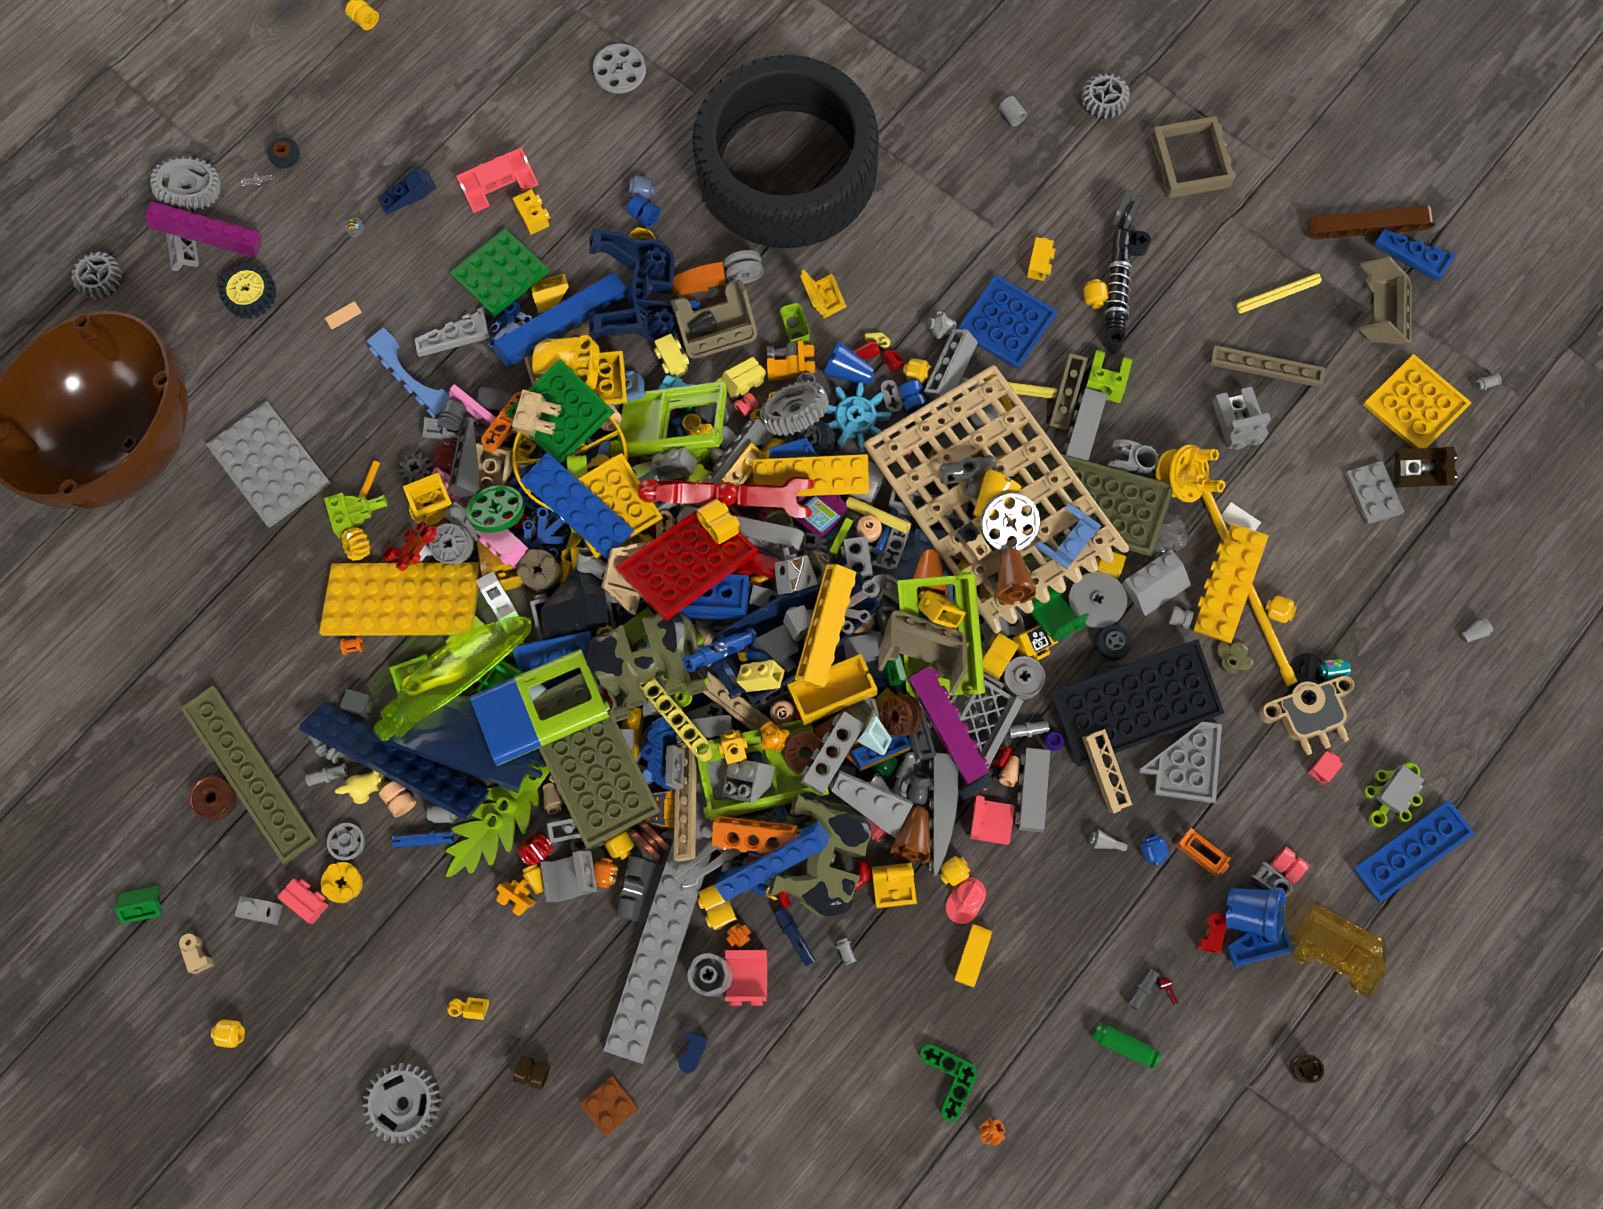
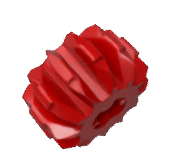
(535, 849)

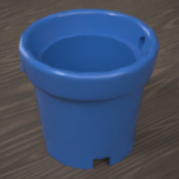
(1257, 911)

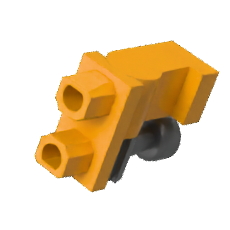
(794, 361)

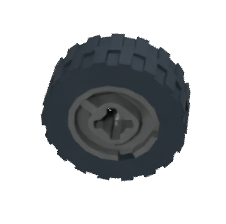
(820, 437)

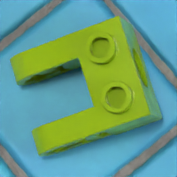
(1108, 381)

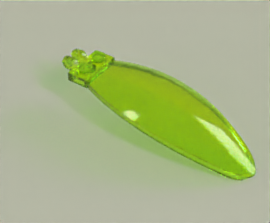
(451, 672)

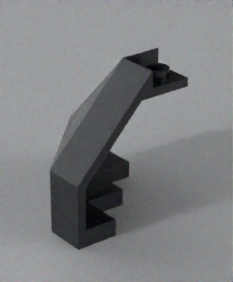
(574, 606)

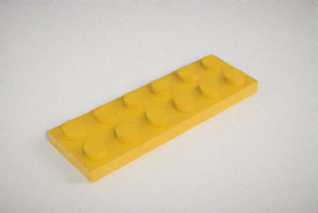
(830, 473)

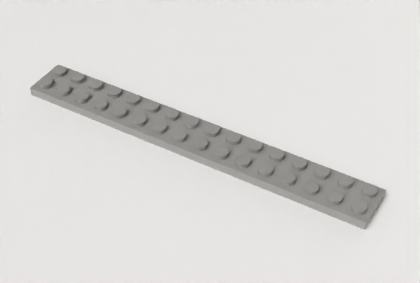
(662, 938)

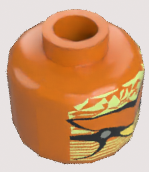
(605, 872)

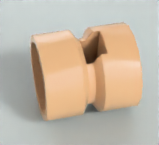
(397, 798)

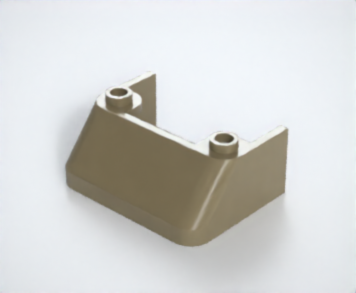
(1391, 302)
(925, 642)

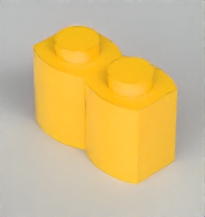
(718, 521)
(998, 655)
(719, 912)

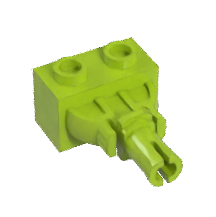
(350, 511)

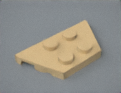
(615, 584)

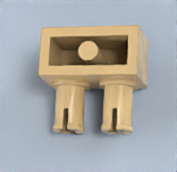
(529, 411)

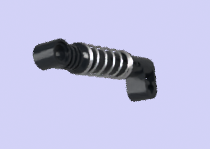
(1119, 278)

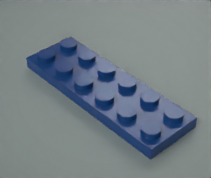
(576, 505)
(1413, 851)

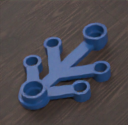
(510, 314)
(543, 534)

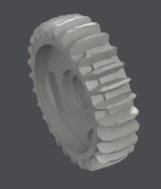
(185, 172)
(794, 408)
(386, 1102)

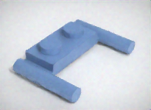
(1074, 541)

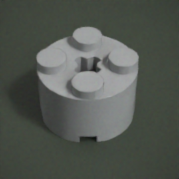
(699, 970)

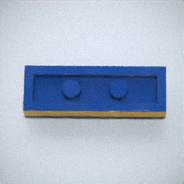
(866, 757)

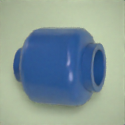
(1154, 849)

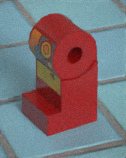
(1214, 935)

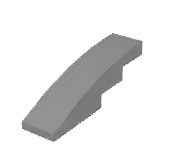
(432, 429)

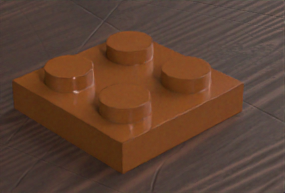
(609, 1106)

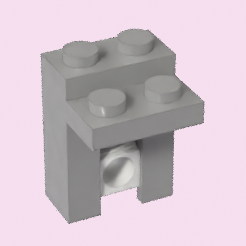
(1242, 424)

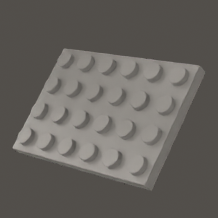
(268, 464)

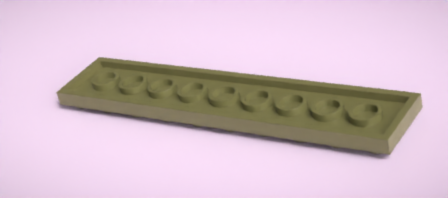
(249, 775)

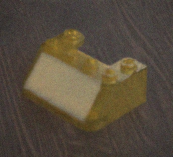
(1343, 947)

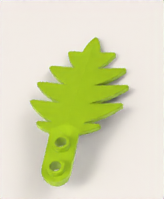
(498, 822)

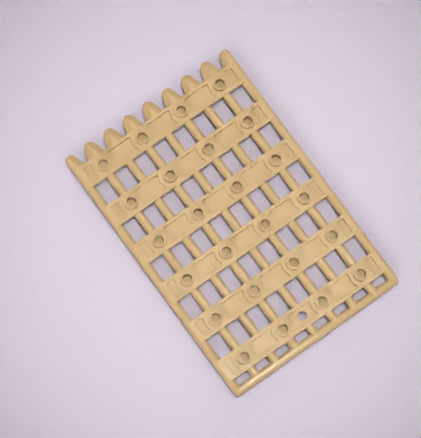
(1015, 461)

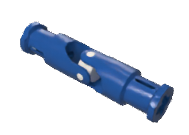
(721, 649)

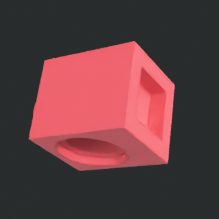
(1325, 767)

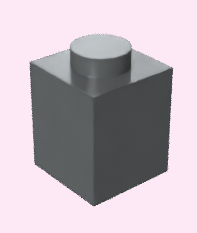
(357, 703)

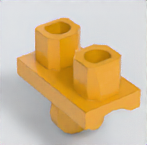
(517, 893)

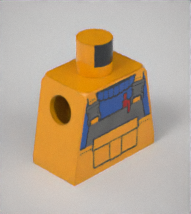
(666, 817)

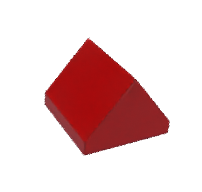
(893, 360)
(1001, 757)

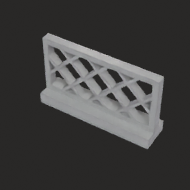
(1003, 722)

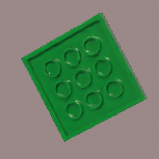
(499, 272)
(579, 416)

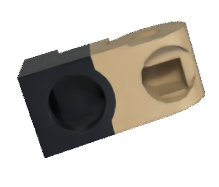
(973, 541)

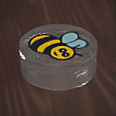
(354, 226)

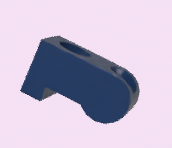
(690, 1061)

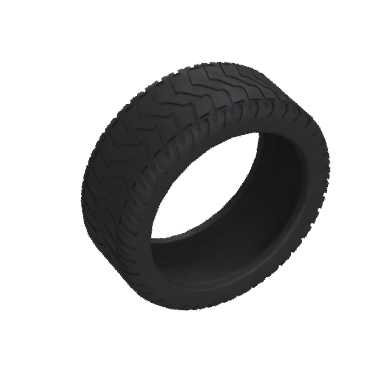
(778, 86)

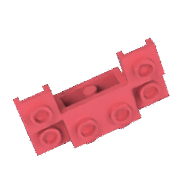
(494, 175)

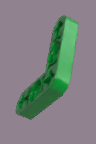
(956, 1072)

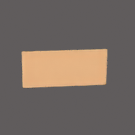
(343, 315)

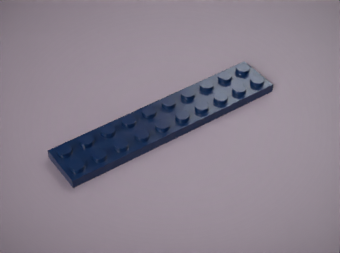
(407, 769)

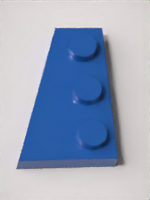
(1256, 948)

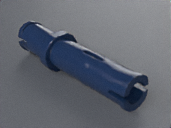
(794, 936)

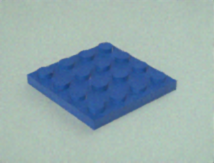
(1008, 321)
(543, 651)

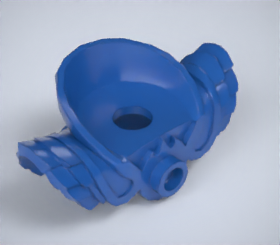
(656, 749)

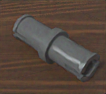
(1143, 989)

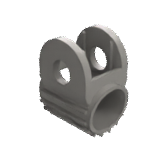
(1131, 452)

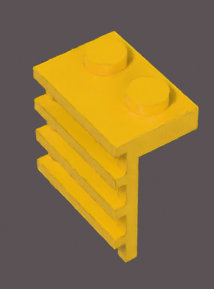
(824, 294)

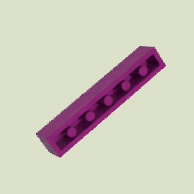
(203, 229)
(947, 724)

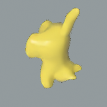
(362, 785)

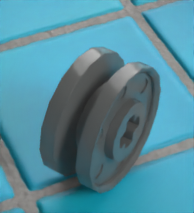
(1128, 210)

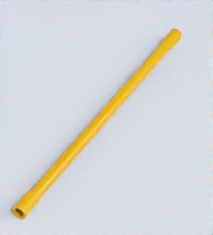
(1285, 669)

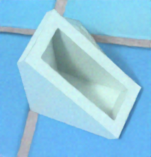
(874, 735)

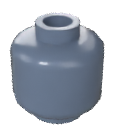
(641, 185)

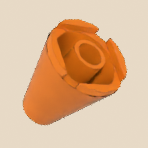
(928, 567)

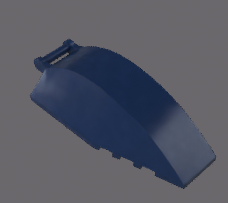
(771, 617)

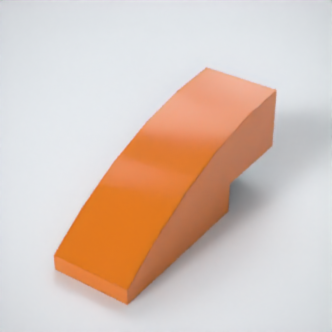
(699, 279)

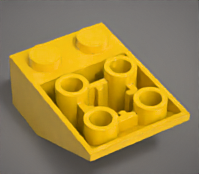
(506, 575)

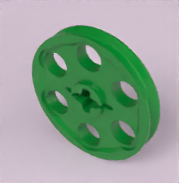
(488, 512)

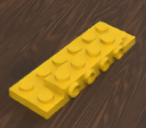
(1230, 583)

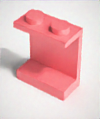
(749, 977)

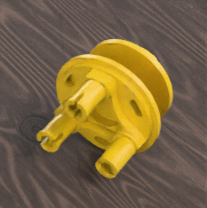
(1188, 472)

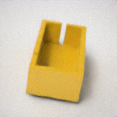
(844, 688)

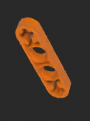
(501, 419)

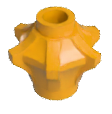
(773, 737)

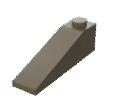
(1068, 391)

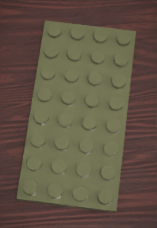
(1128, 500)
(594, 769)

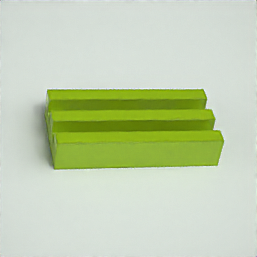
(839, 541)

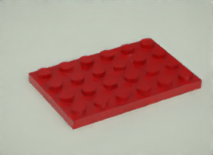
(683, 565)

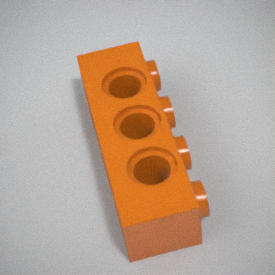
(744, 828)

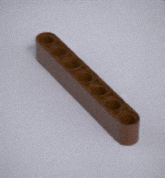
(1370, 222)

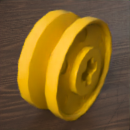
(434, 518)

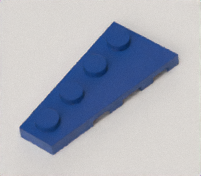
(1421, 257)

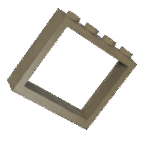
(1176, 189)

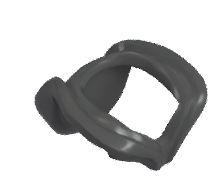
(705, 412)

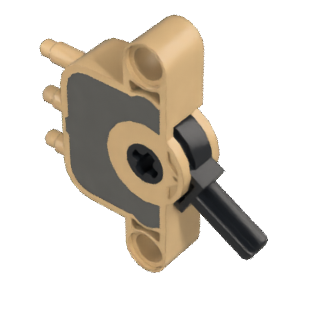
(1319, 715)

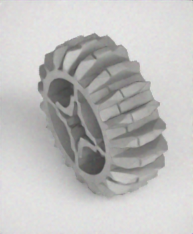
(1116, 98)
(107, 271)

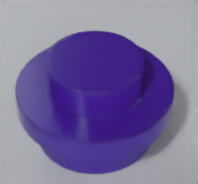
(1054, 741)

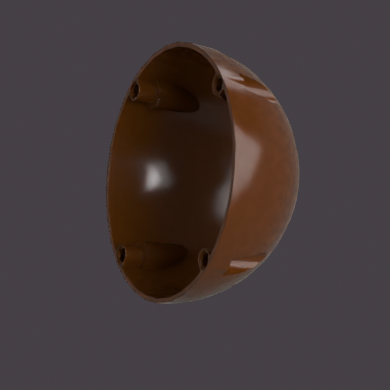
(90, 413)

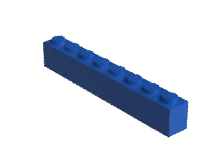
(560, 319)

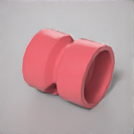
(1291, 866)

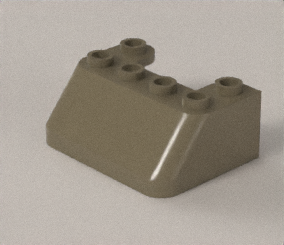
(733, 317)

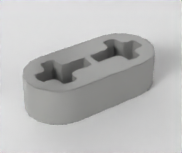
(895, 396)

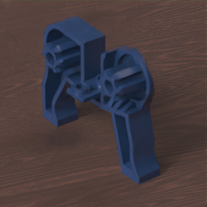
(651, 270)

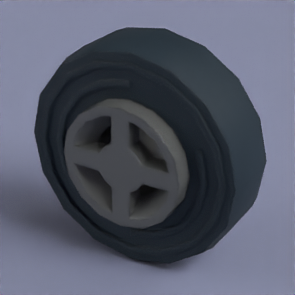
(1117, 636)

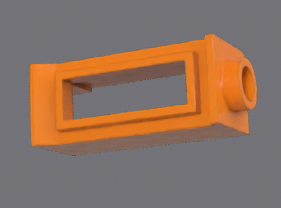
(1184, 846)

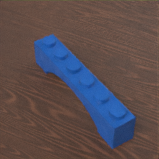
(803, 845)

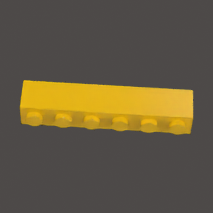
(825, 626)

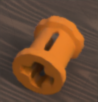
(351, 645)

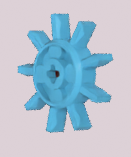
(865, 413)

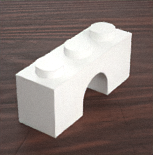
(496, 596)

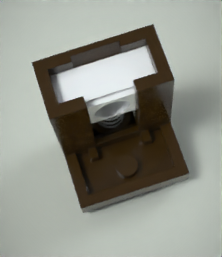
(1441, 467)

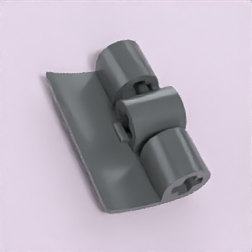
(638, 889)

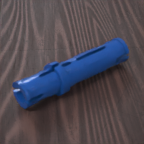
(432, 839)

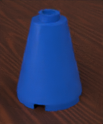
(848, 366)

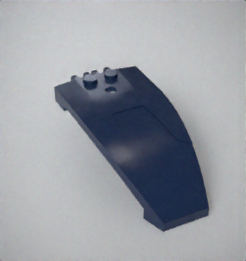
(456, 740)

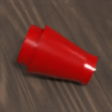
(868, 350)

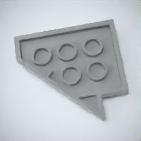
(1189, 765)

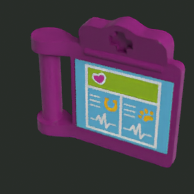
(826, 513)

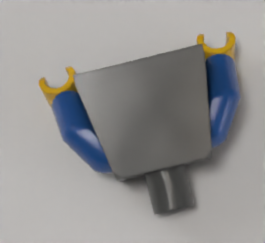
(775, 646)

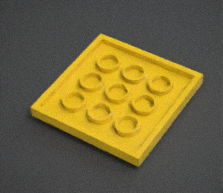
(1416, 403)
(617, 488)

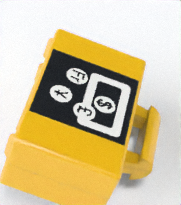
(1034, 641)

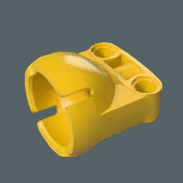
(573, 353)

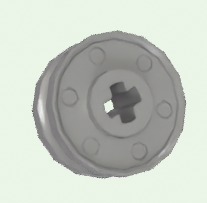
(744, 266)
(461, 541)
(1023, 666)

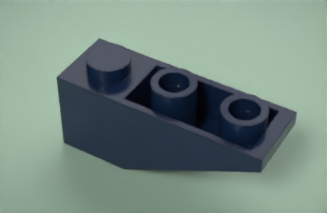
(407, 191)

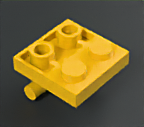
(894, 885)

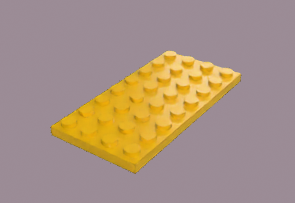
(386, 601)

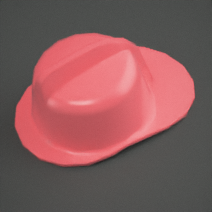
(965, 901)

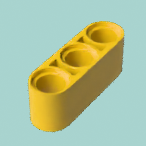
(973, 955)

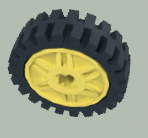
(247, 291)

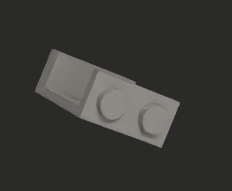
(568, 877)

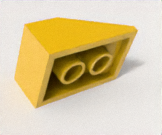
(611, 378)

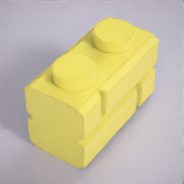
(743, 377)

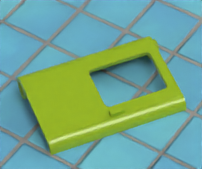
(647, 420)
(966, 599)

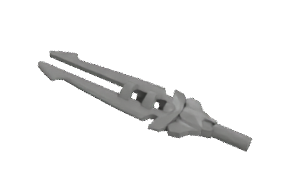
(726, 855)

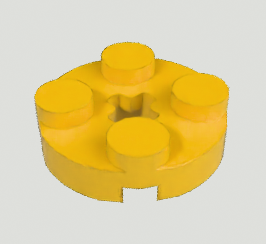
(347, 892)

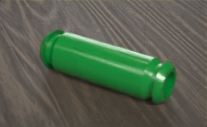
(1126, 1045)

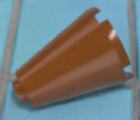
(1014, 579)
(913, 837)

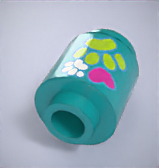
(1334, 668)

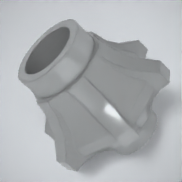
(941, 325)

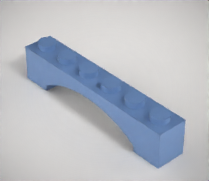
(385, 346)

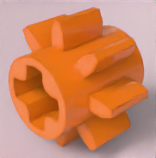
(738, 935)
(992, 1132)

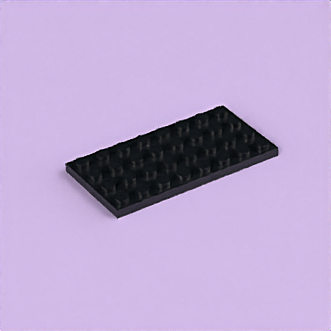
(1139, 700)

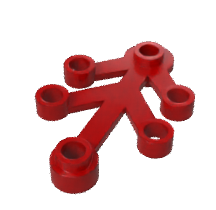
(411, 549)

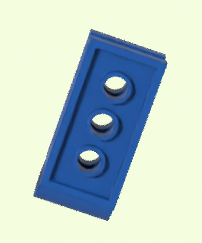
(717, 605)

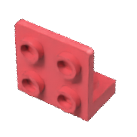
(991, 821)

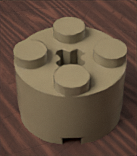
(534, 562)

